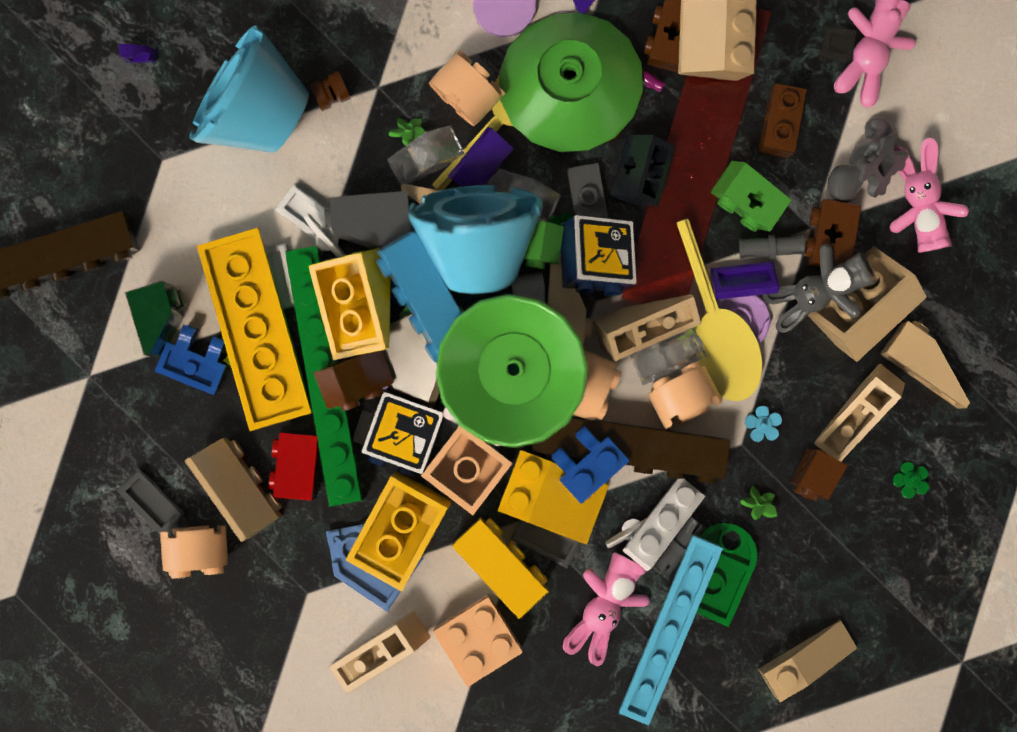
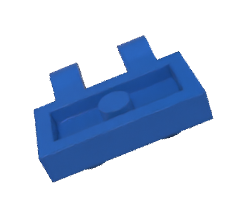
(191, 367)
(593, 469)

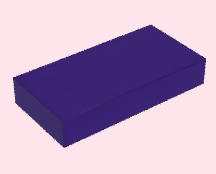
(481, 160)
(744, 280)

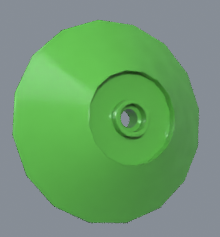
(578, 110)
(482, 390)

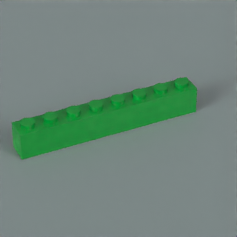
(332, 424)

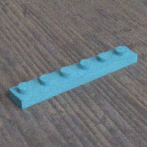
(670, 629)

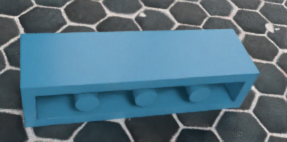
(419, 288)

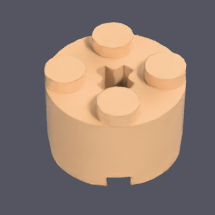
(466, 88)
(599, 380)
(684, 396)
(194, 550)

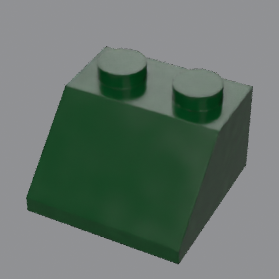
(156, 315)

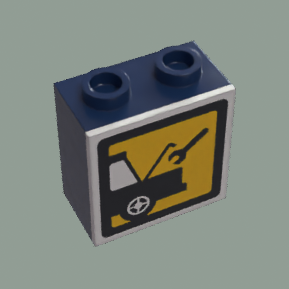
(598, 255)
(402, 434)

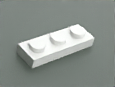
(663, 523)

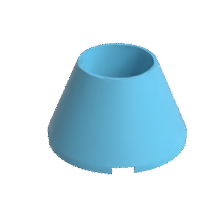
(251, 99)
(476, 234)

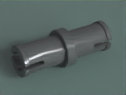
(771, 246)
(674, 552)

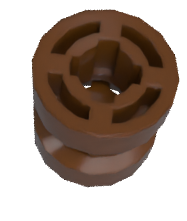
(323, 94)

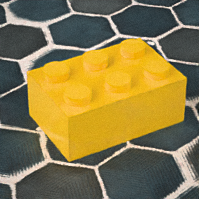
(501, 566)

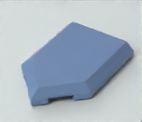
(369, 586)

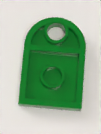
(729, 575)

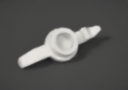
(324, 237)
(628, 530)

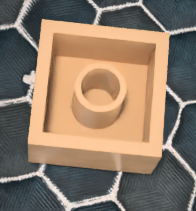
(466, 469)
(477, 640)

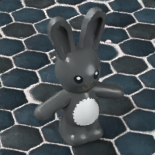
(817, 291)

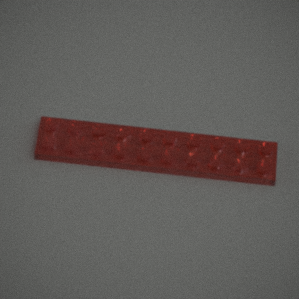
(703, 142)

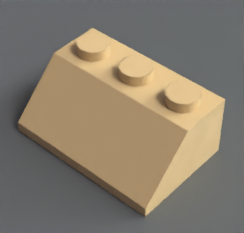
(717, 38)
(881, 307)
(235, 488)

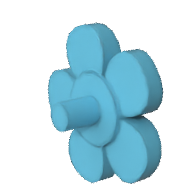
(763, 424)

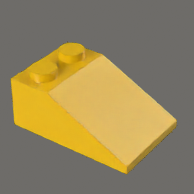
(353, 303)
(542, 500)
(398, 530)

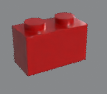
(295, 466)

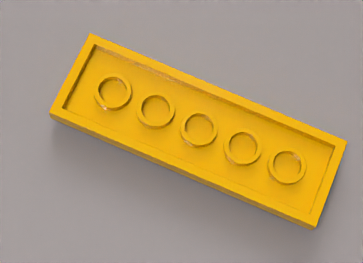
(254, 329)

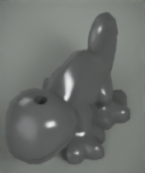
(871, 161)

